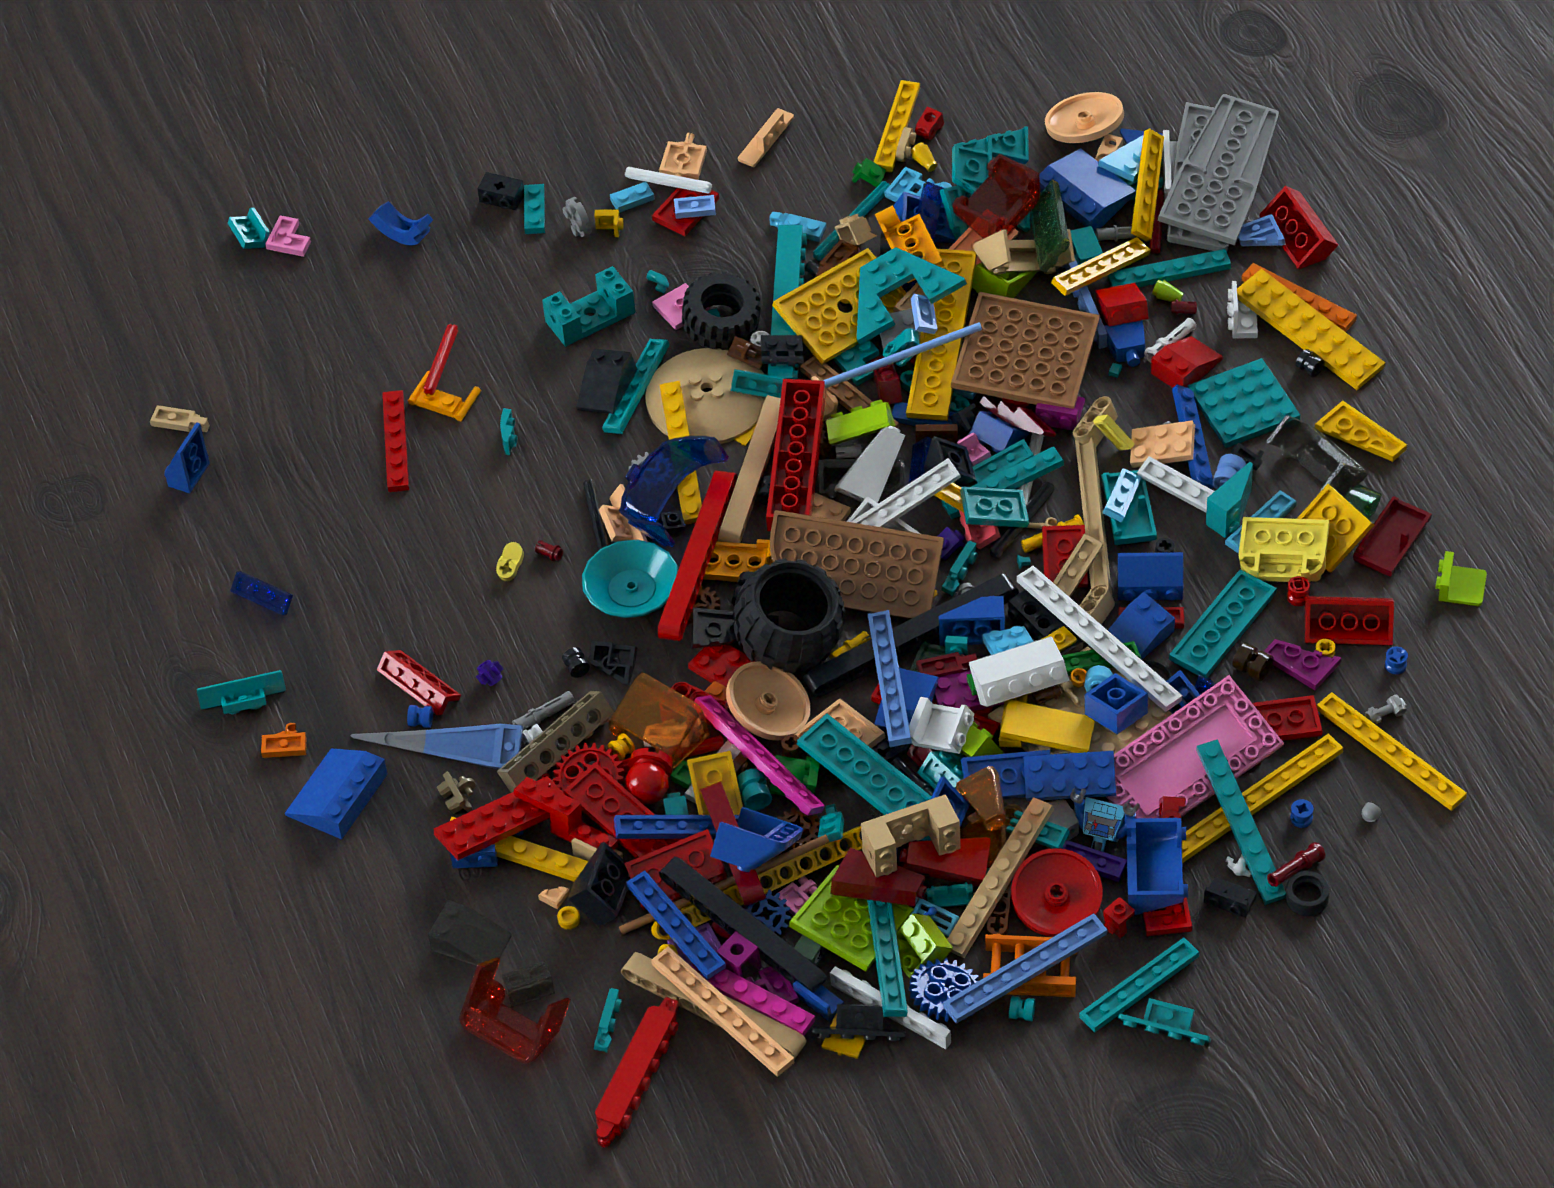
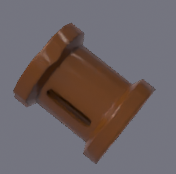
(787, 747)

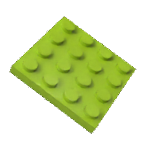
(842, 923)

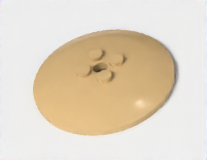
(711, 413)

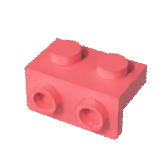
(980, 534)

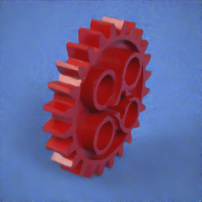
(605, 760)

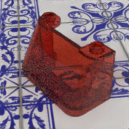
(1001, 199)

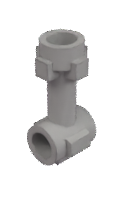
(1394, 705)

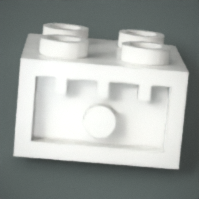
(1243, 319)

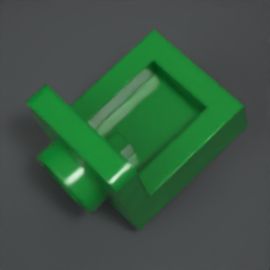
(869, 172)

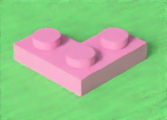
(284, 238)

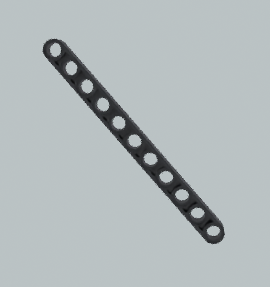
(907, 638)

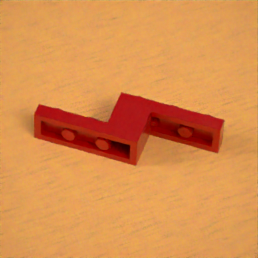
(564, 813)

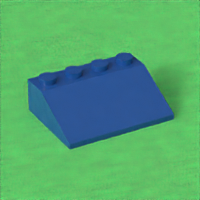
(1086, 189)
(338, 791)

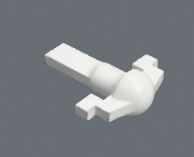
(1240, 867)

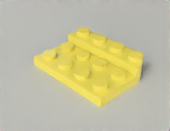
(1283, 548)

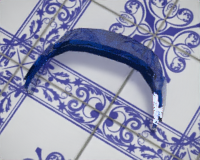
(659, 476)

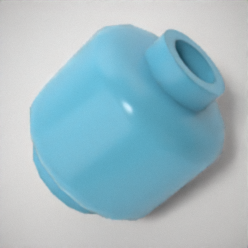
(1095, 676)

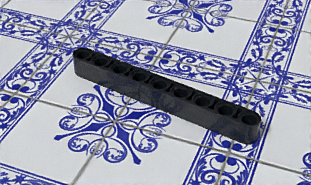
(734, 918)

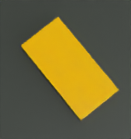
(1047, 727)

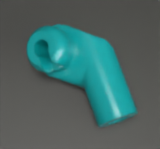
(661, 280)

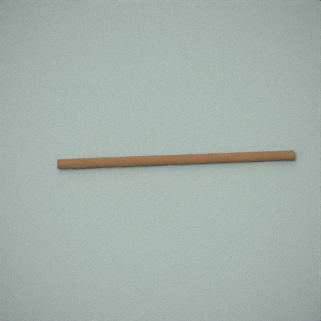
(726, 883)

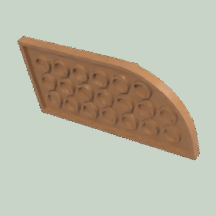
(870, 564)

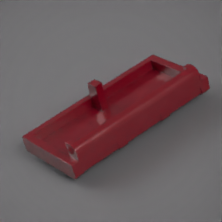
(1391, 536)

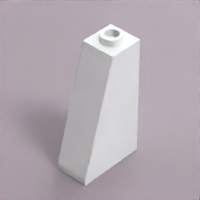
(872, 467)

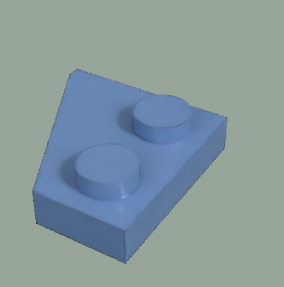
(1261, 233)

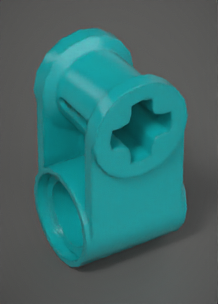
(905, 340)

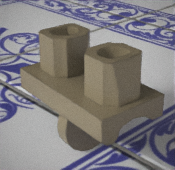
(451, 786)

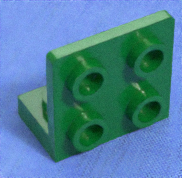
(804, 770)

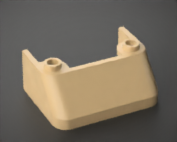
(1007, 255)

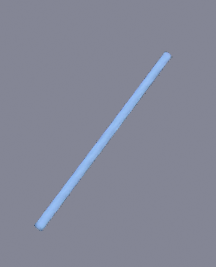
(902, 355)

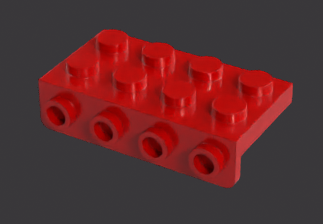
(692, 850)

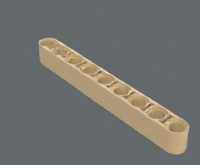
(751, 473)
(642, 973)

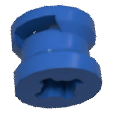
(1396, 660)
(1305, 818)

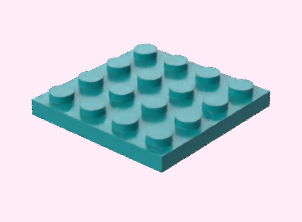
(1243, 402)

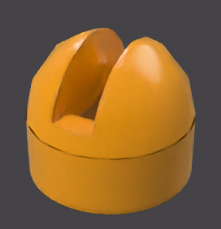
(1080, 673)

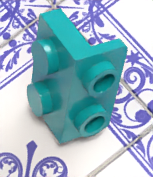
(249, 230)

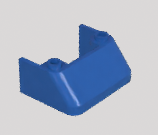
(754, 841)

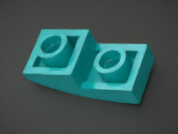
(507, 430)

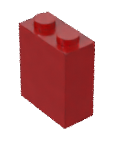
(1121, 304)

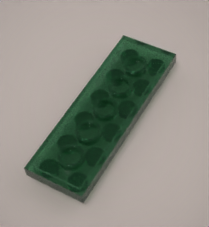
(1049, 227)

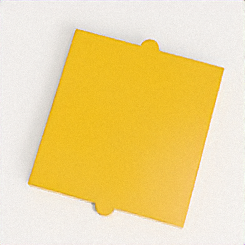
(843, 1046)

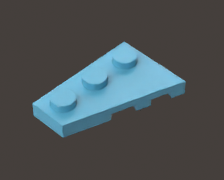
(1125, 160)

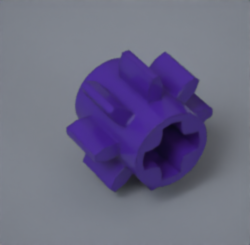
(489, 672)

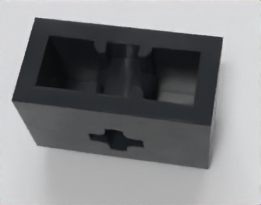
(501, 191)

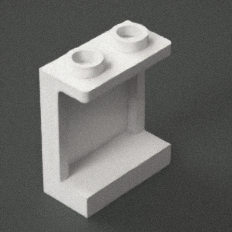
(940, 726)

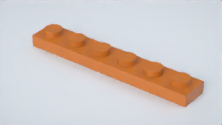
(1339, 316)

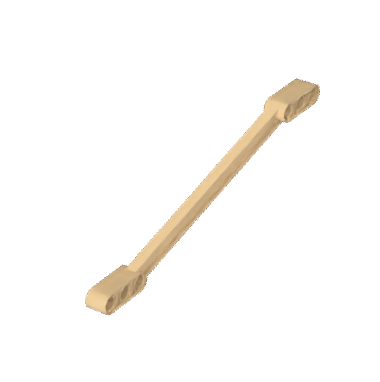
(1087, 436)

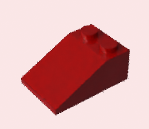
(1184, 362)

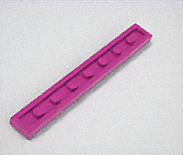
(760, 756)

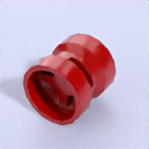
(1297, 590)

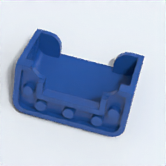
(1155, 863)

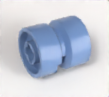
(1227, 467)

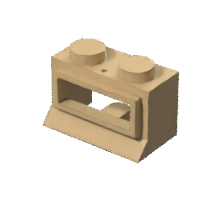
(854, 230)

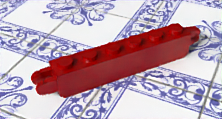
(635, 1070)

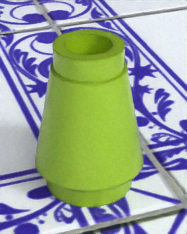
(1166, 291)

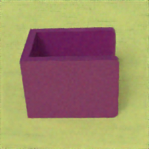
(746, 952)

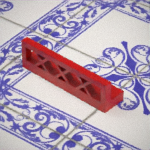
(417, 680)

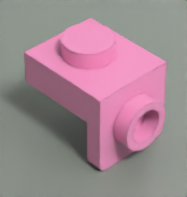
(975, 450)

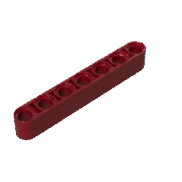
(721, 811)

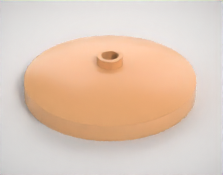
(1084, 117)
(767, 701)

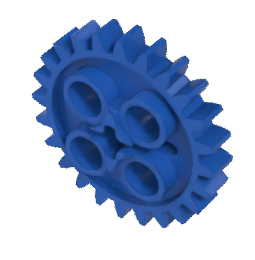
(938, 983)

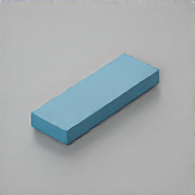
(1122, 495)

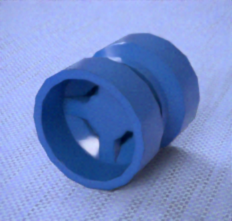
(420, 716)

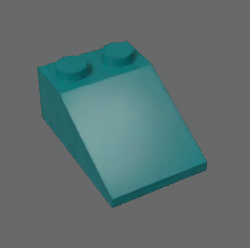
(1229, 502)

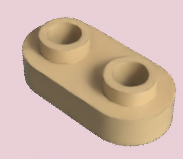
(904, 146)

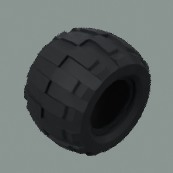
(795, 589)

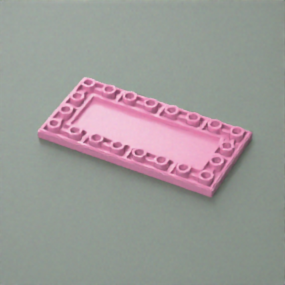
(1167, 759)

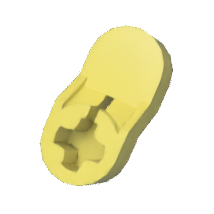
(510, 561)

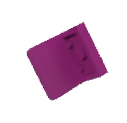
(1061, 416)

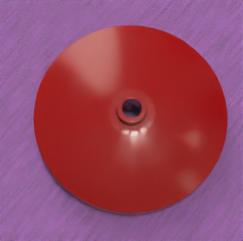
(1050, 874)

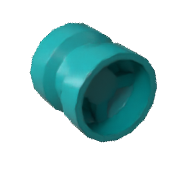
(1022, 1008)

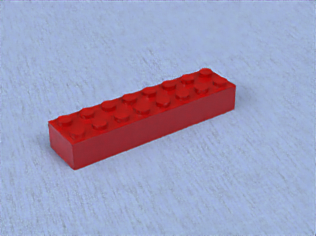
(796, 448)

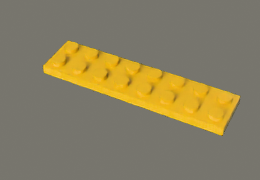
(1309, 329)

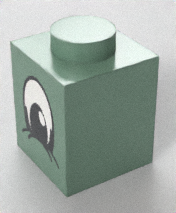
(810, 949)

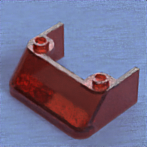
(502, 1026)

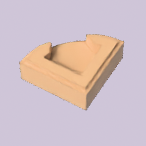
(555, 896)

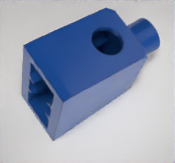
(1126, 342)

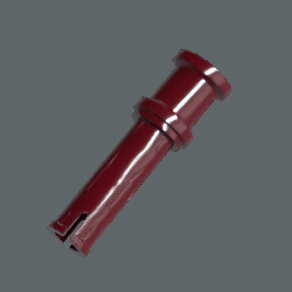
(1302, 861)

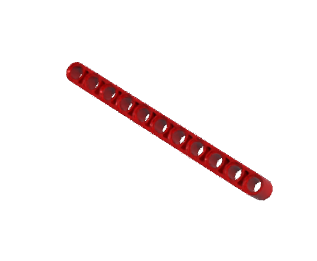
(696, 557)

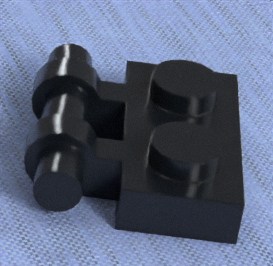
(781, 349)

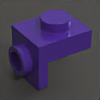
(952, 541)

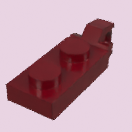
(945, 664)

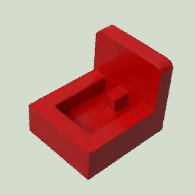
(1116, 916)

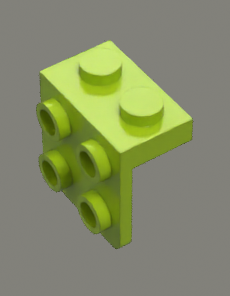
(1460, 583)

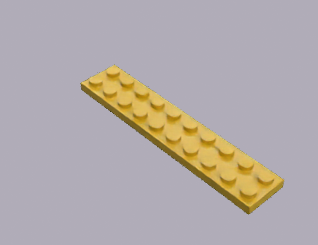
(934, 368)

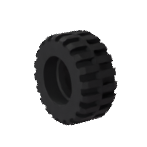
(726, 291)

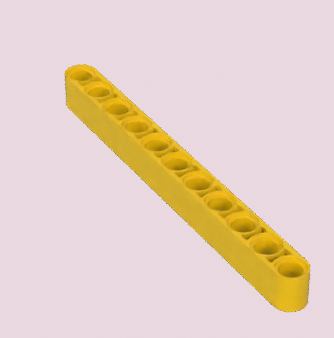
(774, 878)

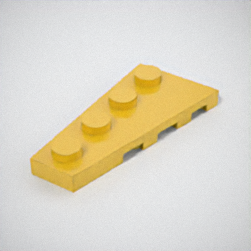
(1358, 430)

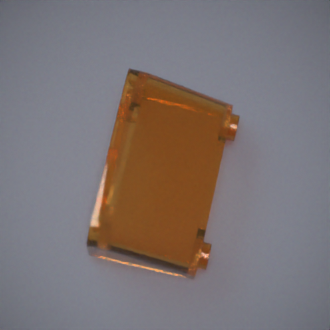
(660, 718)
(986, 797)

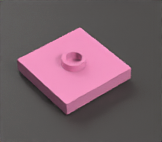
(671, 306)

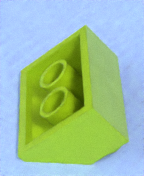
(859, 422)

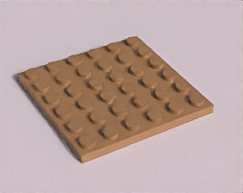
(1026, 351)

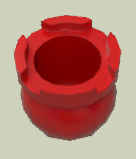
(648, 775)

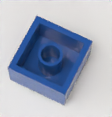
(1116, 703)

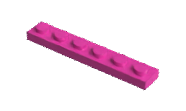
(761, 1000)

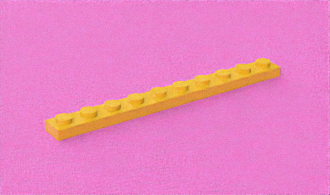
(1263, 793)

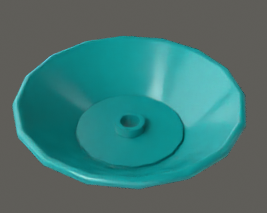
(629, 578)

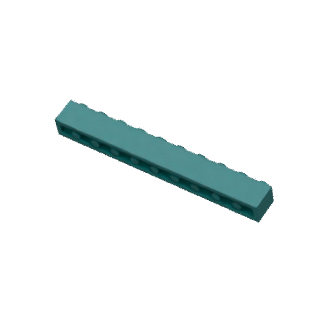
(787, 278)

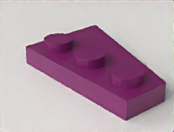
(1303, 665)

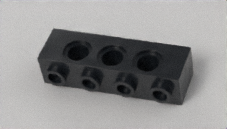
(1038, 619)

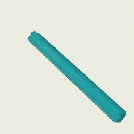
(869, 202)

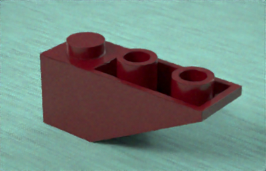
(887, 383)

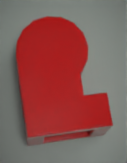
(928, 125)
(1170, 806)

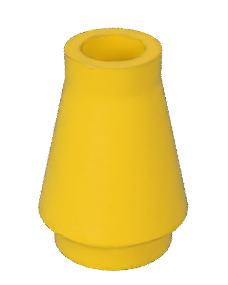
(923, 155)

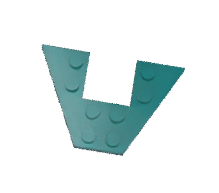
(973, 157)
(889, 273)

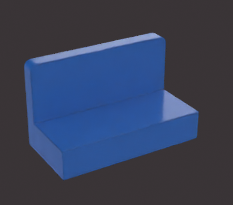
(821, 1001)

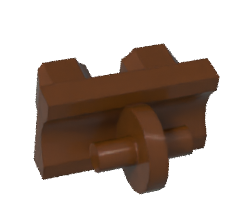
(746, 352)

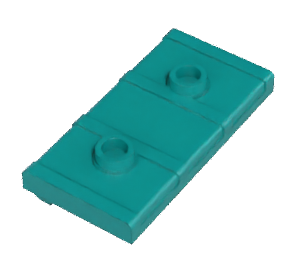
(1138, 521)

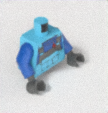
(1102, 819)

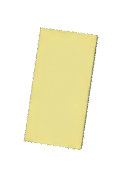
(1113, 432)

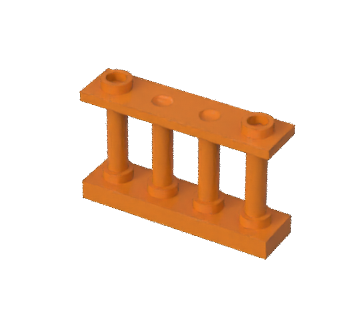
(1040, 985)

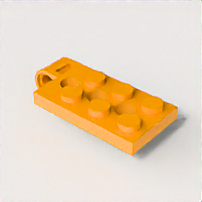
(917, 233)
(744, 553)

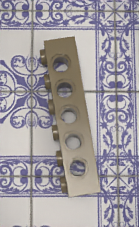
(599, 712)

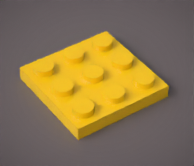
(1346, 524)

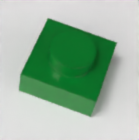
(681, 775)

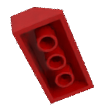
(1304, 233)
(1349, 620)

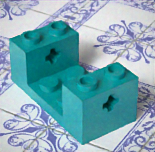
(609, 304)

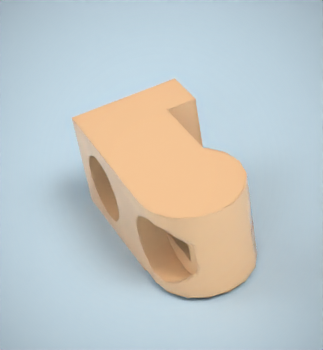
(1106, 148)

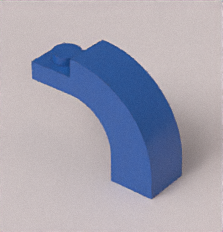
(399, 227)

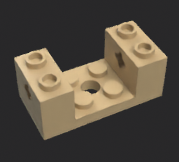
(886, 833)

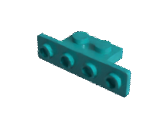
(241, 693)
(1167, 1018)

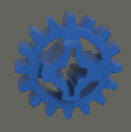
(781, 910)

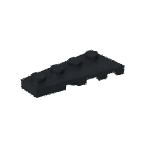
(715, 627)

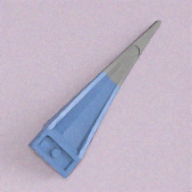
(479, 745)

